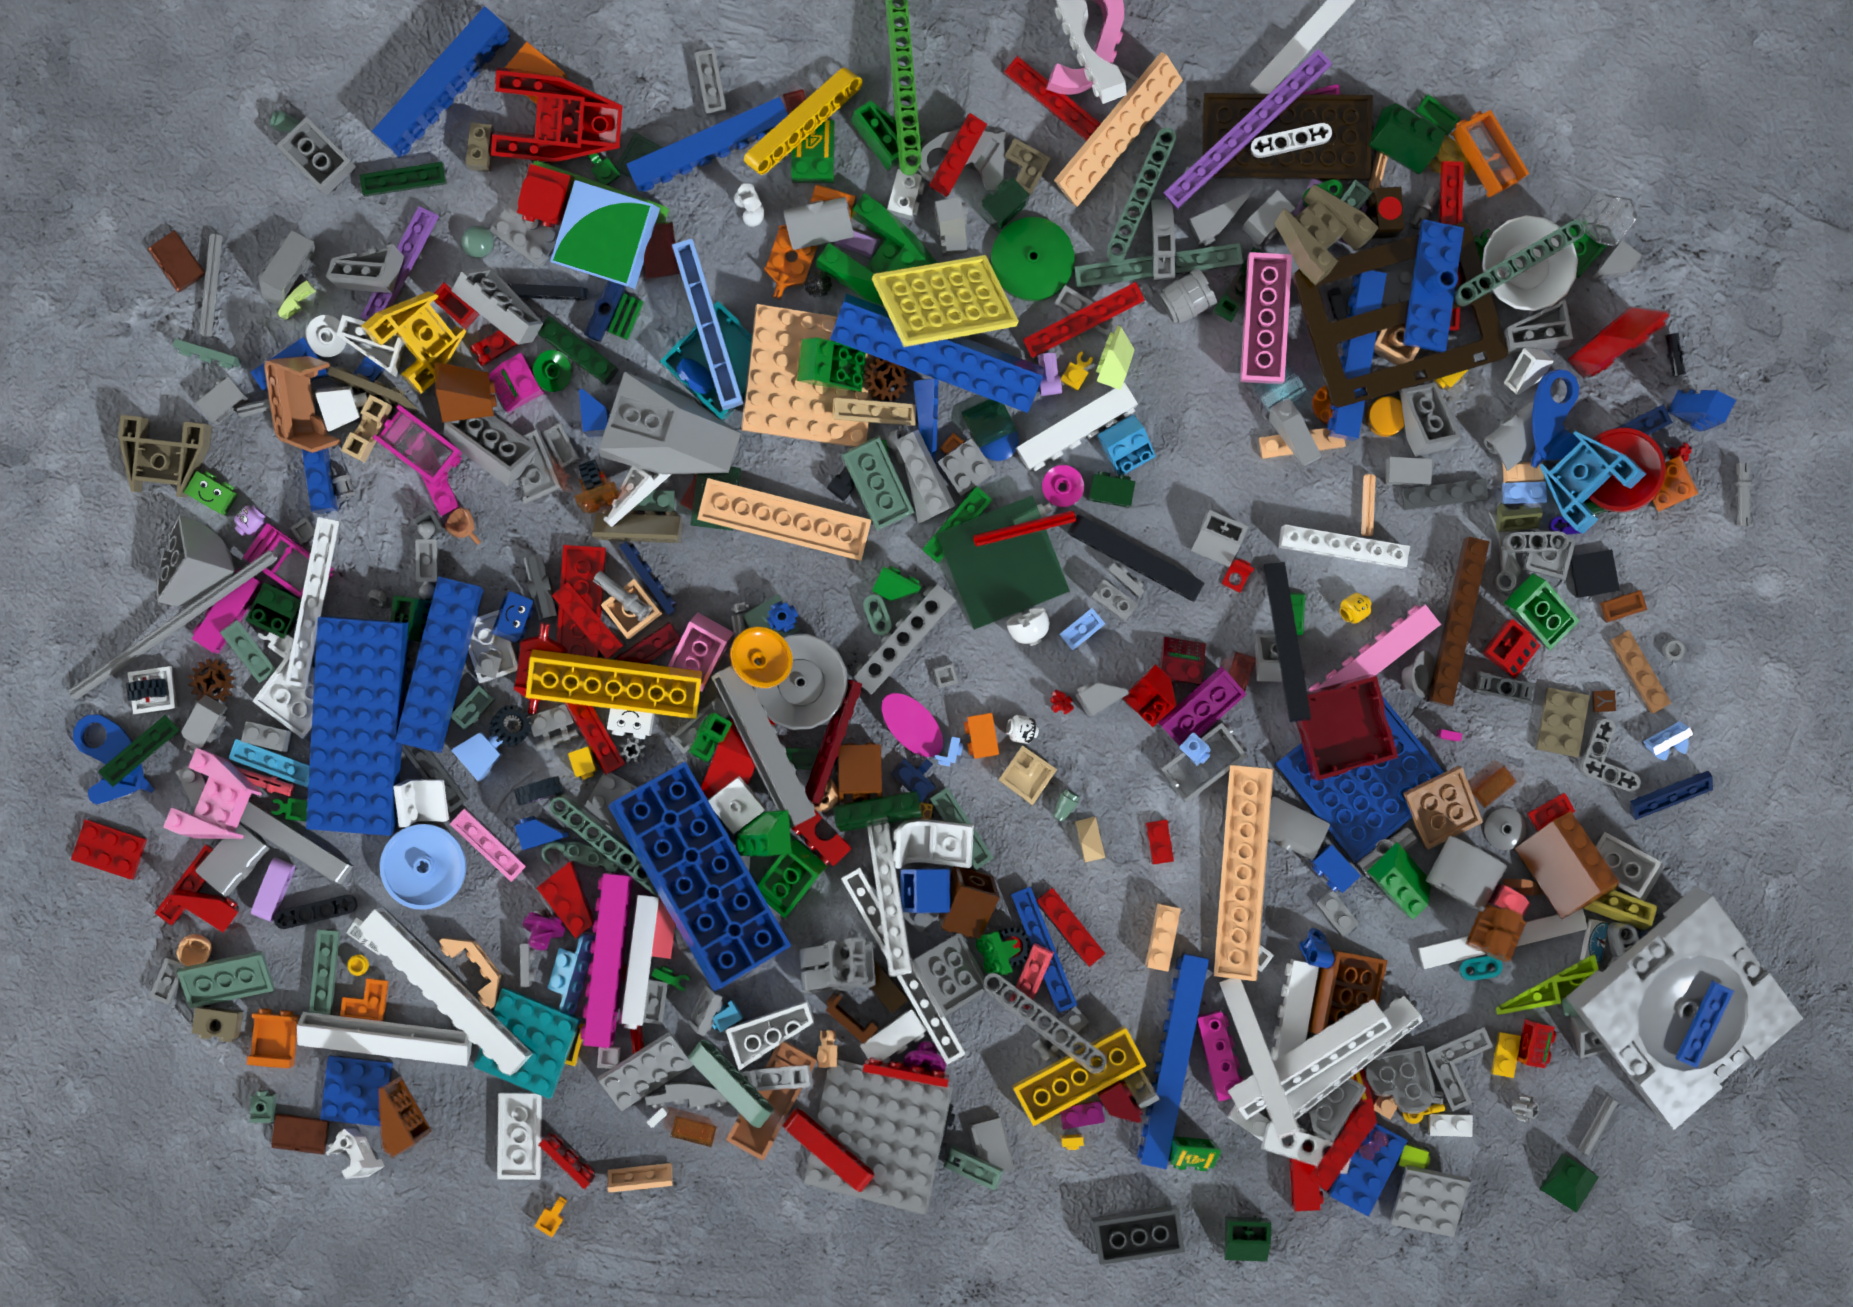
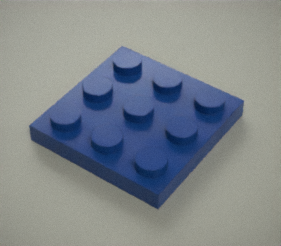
(353, 1089)

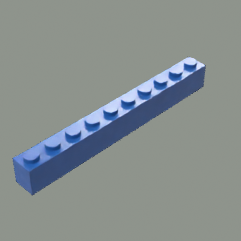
(1174, 1060)

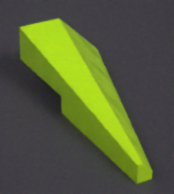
(1552, 989)

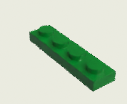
(968, 509)

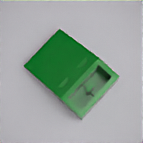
(831, 364)

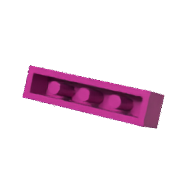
(225, 612)

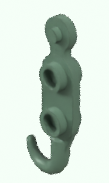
(579, 853)

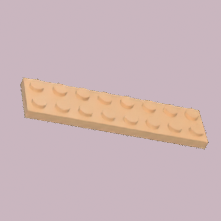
(1118, 129)
(784, 519)

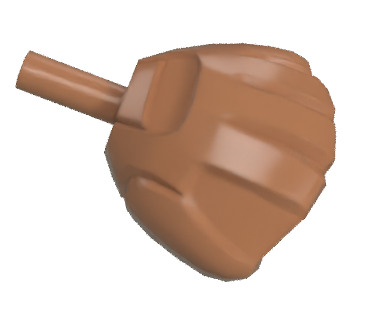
(461, 524)

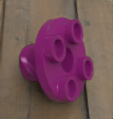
(542, 930)
(925, 1056)

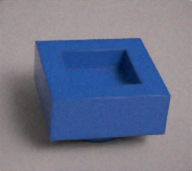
(369, 369)

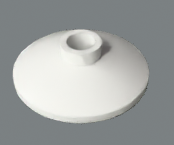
(329, 326)

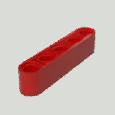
(828, 1150)

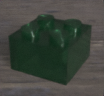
(1004, 203)

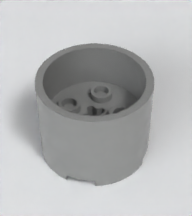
(1466, 873)

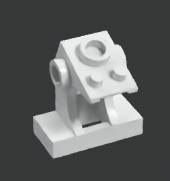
(362, 1158)

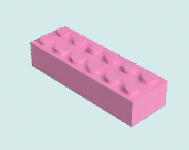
(1266, 318)

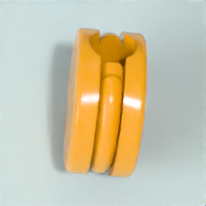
(1385, 416)

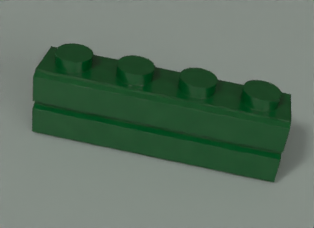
(577, 351)
(878, 811)

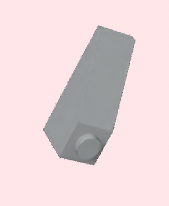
(1212, 222)
(1294, 432)

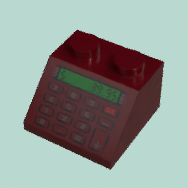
(1183, 660)

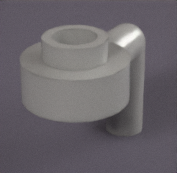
(894, 435)

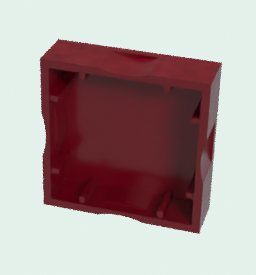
(1346, 728)

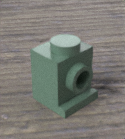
(269, 1102)

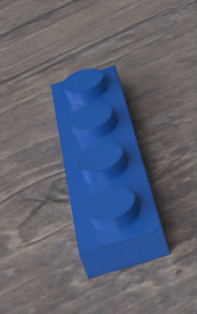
(1704, 1024)

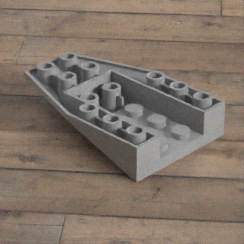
(666, 432)

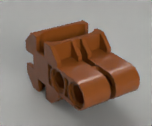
(1496, 932)

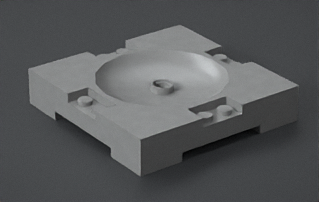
(1654, 991)

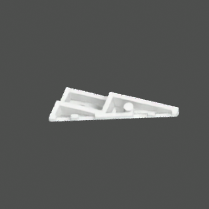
(635, 488)

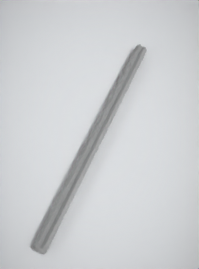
(173, 624)

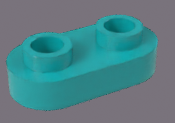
(1480, 969)

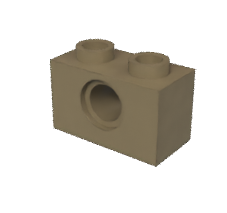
(479, 147)
(230, 1023)

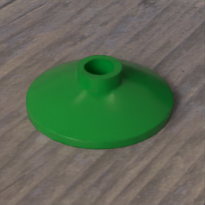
(559, 367)

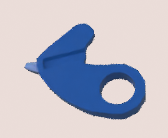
(116, 741)

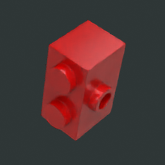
(455, 306)

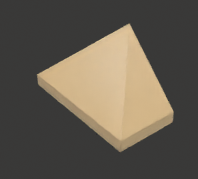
(1090, 839)

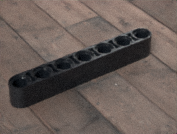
(1136, 558)

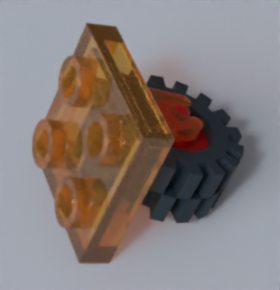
(595, 488)

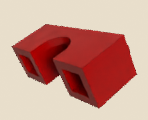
(831, 850)

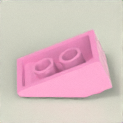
(701, 647)

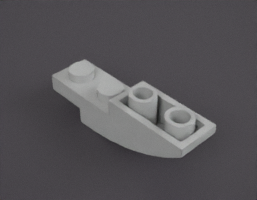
(1163, 239)
(698, 1093)

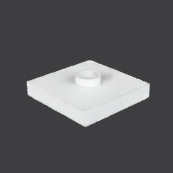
(736, 804)

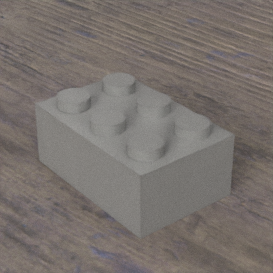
(316, 156)

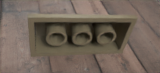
(640, 528)

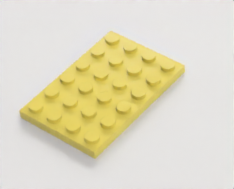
(944, 300)

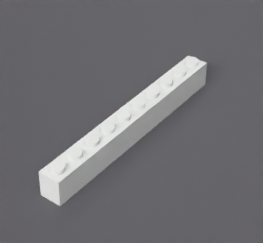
(445, 990)
(938, 1027)

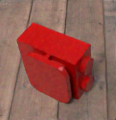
(544, 195)

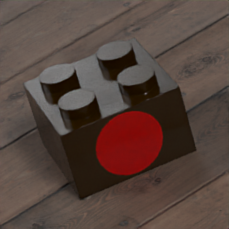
(1386, 211)

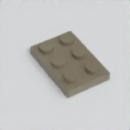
(1562, 722)

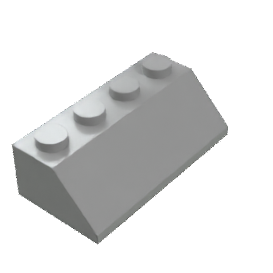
(491, 446)

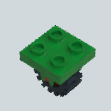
(1003, 949)

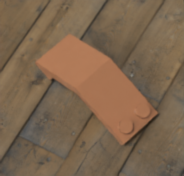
(759, 1140)

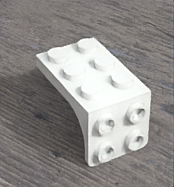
(933, 843)

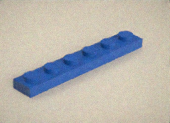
(1038, 933)

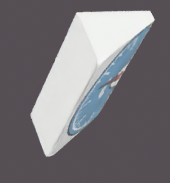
(1594, 939)

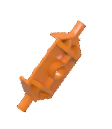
(781, 270)

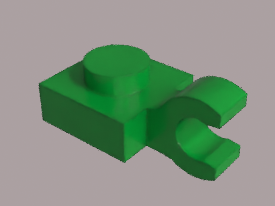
(603, 170)
(665, 974)

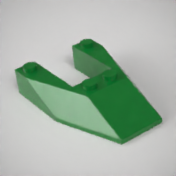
(898, 251)

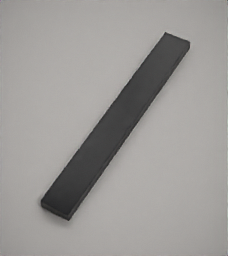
(1287, 642)

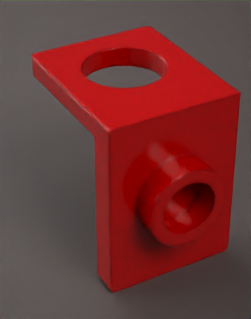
(1240, 567)

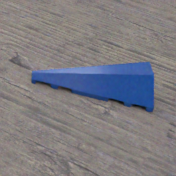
(927, 412)

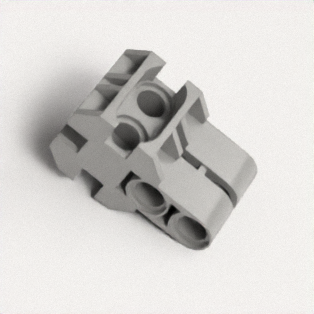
(1619, 942)
(832, 966)

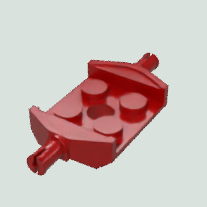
(541, 642)

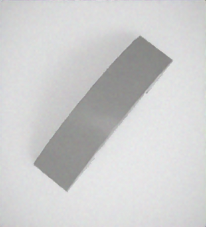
(779, 1077)

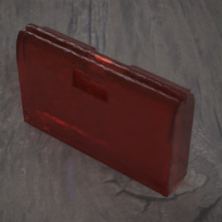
(659, 253)

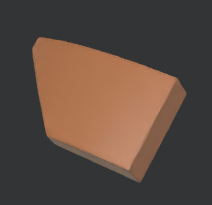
(1523, 886)

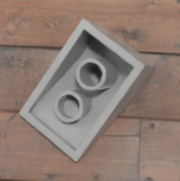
(1427, 419)

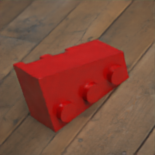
(566, 897)

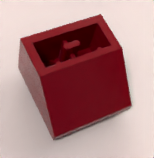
(1118, 1104)

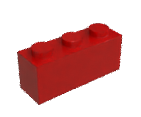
(1304, 1191)

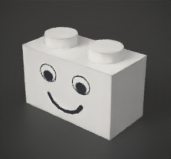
(630, 721)

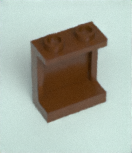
(861, 1033)

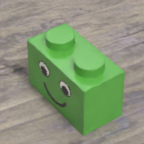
(211, 493)

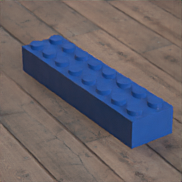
(442, 82)
(439, 665)

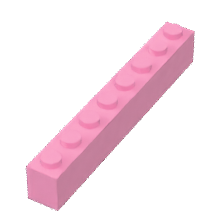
(1386, 648)

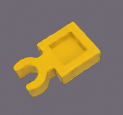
(1075, 374)

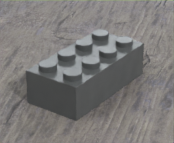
(1138, 1234)

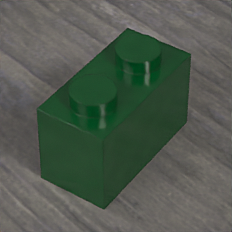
(1112, 490)

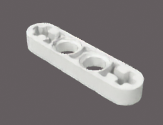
(1292, 144)

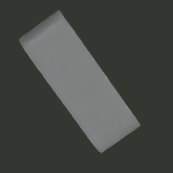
(1545, 538)

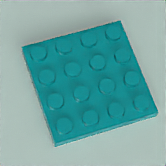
(543, 1031)

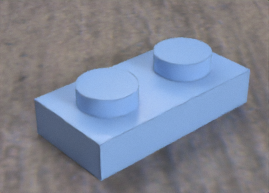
(1524, 493)
(1082, 629)

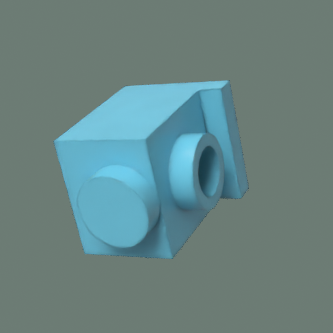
(727, 1016)

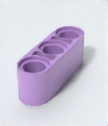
(273, 889)

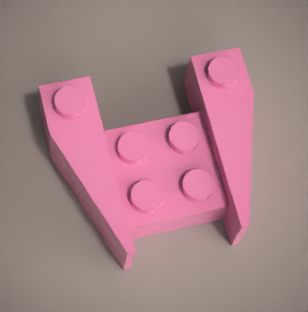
(219, 804)

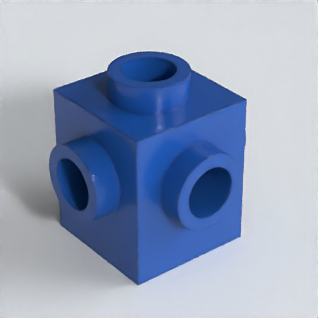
(786, 624)

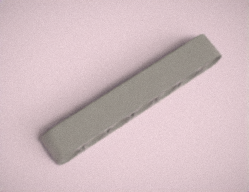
(295, 842)
(1040, 1013)

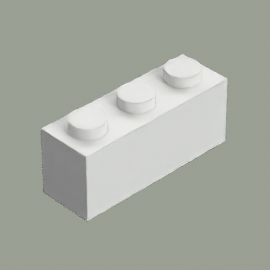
(894, 1036)

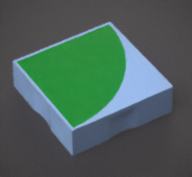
(605, 234)

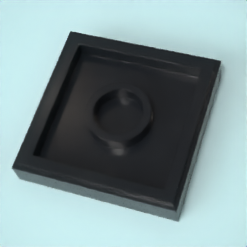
(1594, 573)

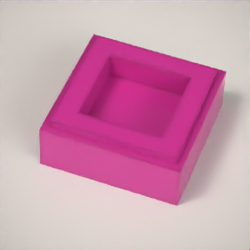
(1449, 735)

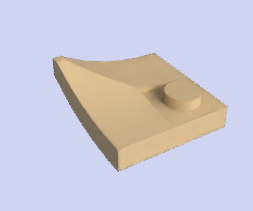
(1027, 775)

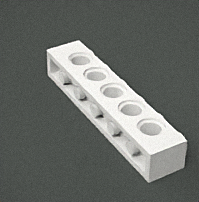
(1343, 546)

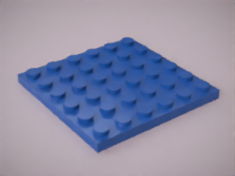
(1366, 800)

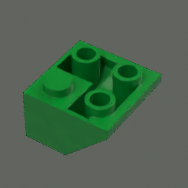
(894, 586)

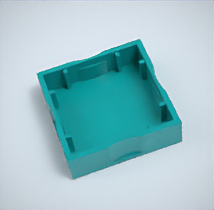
(738, 346)

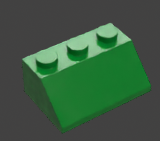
(765, 835)
(1402, 881)

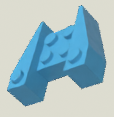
(1582, 474)

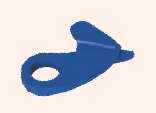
(1549, 434)

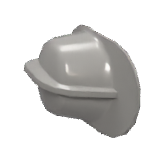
(1418, 676)

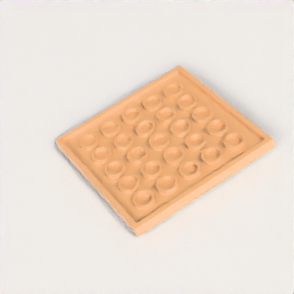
(774, 397)

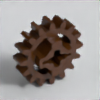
(883, 386)
(215, 674)

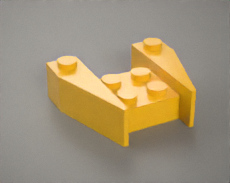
(422, 334)

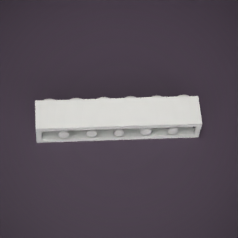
(1076, 427)
(1296, 1007)

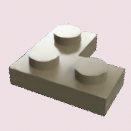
(1031, 161)

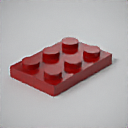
(109, 849)
(567, 1160)

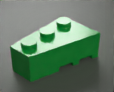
(879, 132)

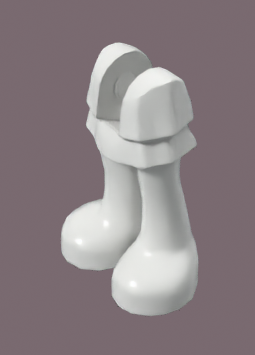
(748, 198)

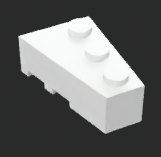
(386, 356)

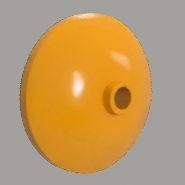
(769, 650)

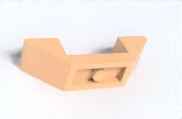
(489, 993)

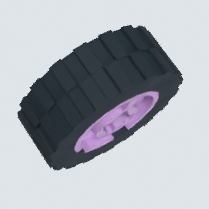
(538, 790)

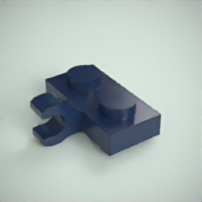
(913, 778)

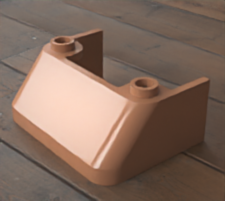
(293, 403)

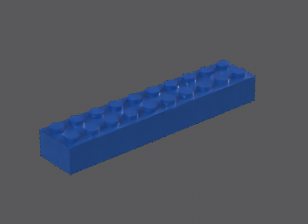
(949, 360)

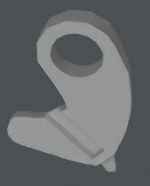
(986, 156)

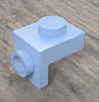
(1195, 749)
(954, 750)

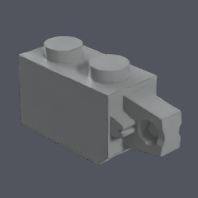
(202, 723)

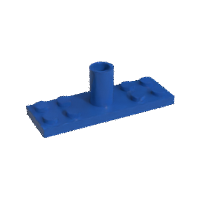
(1433, 286)

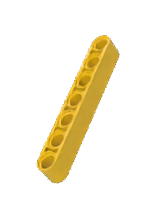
(803, 121)

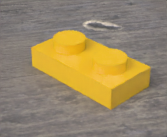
(1506, 1054)

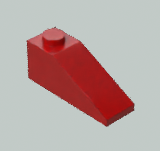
(210, 908)

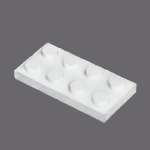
(519, 1135)

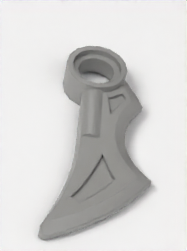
(1508, 563)

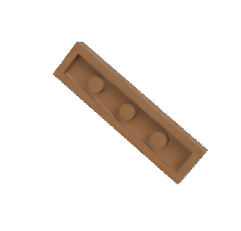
(1640, 671)

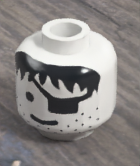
(1022, 729)

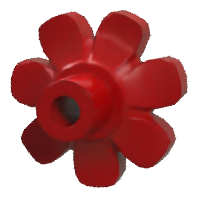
(1682, 451)
(1061, 702)

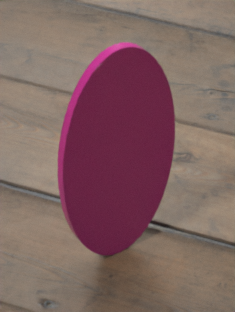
(912, 724)

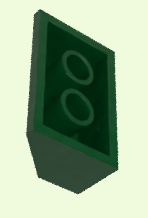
(1406, 138)

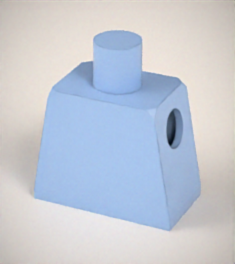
(479, 754)

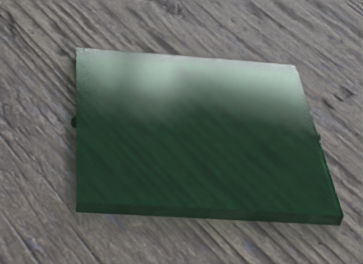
(1006, 573)

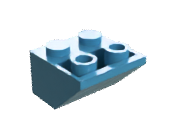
(1126, 445)

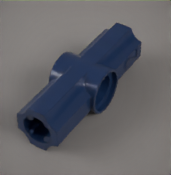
(599, 322)

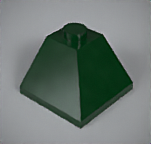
(1569, 1183)

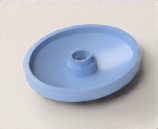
(423, 866)

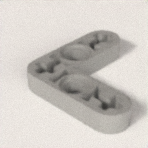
(1598, 759)

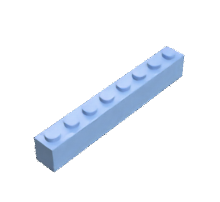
(707, 324)

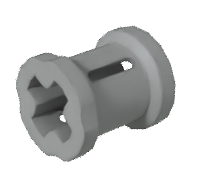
(343, 487)

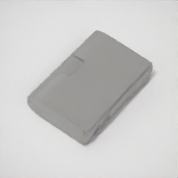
(991, 1143)

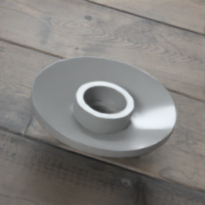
(1495, 825)

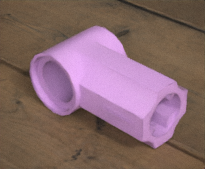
(1051, 380)

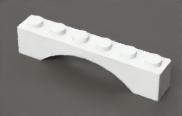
(1106, 77)

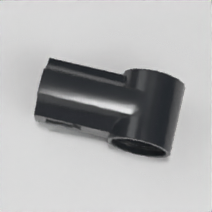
(841, 485)

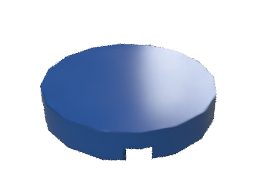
(696, 375)

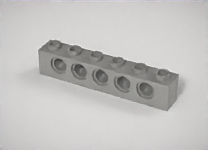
(944, 603)

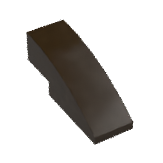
(887, 990)

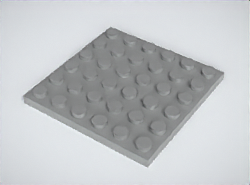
(888, 1126)

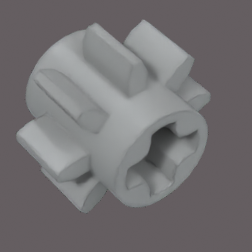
(630, 744)
(1525, 1108)

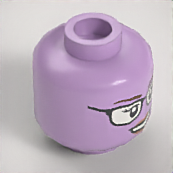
(249, 520)

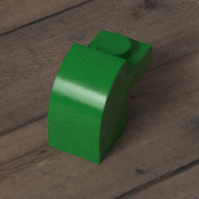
(708, 735)

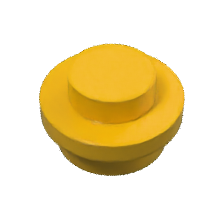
(358, 965)

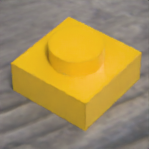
(1072, 1142)

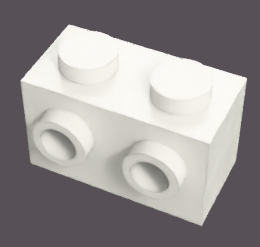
(905, 194)

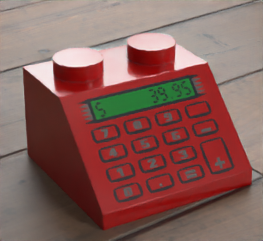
(1536, 1043)

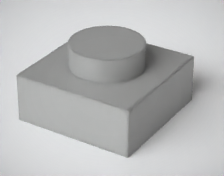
(488, 665)

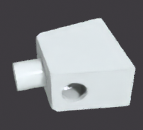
(339, 405)

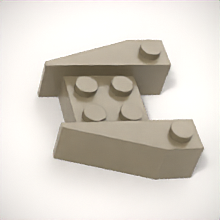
(1318, 228)
(162, 460)

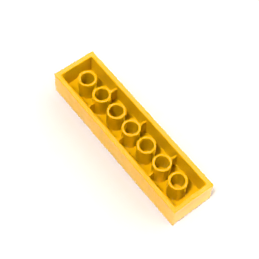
(613, 684)

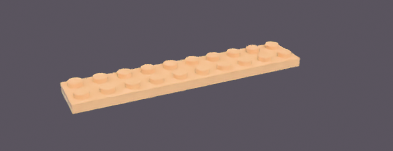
(1243, 872)

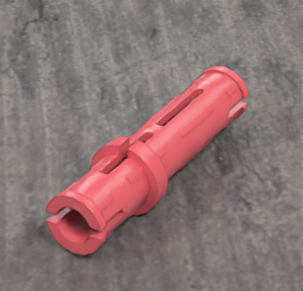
(285, 788)

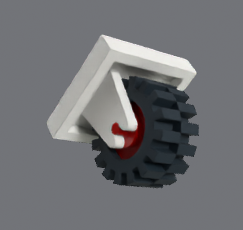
(151, 690)

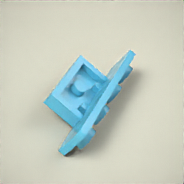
(570, 973)

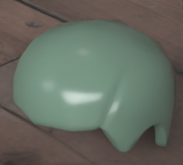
(477, 241)

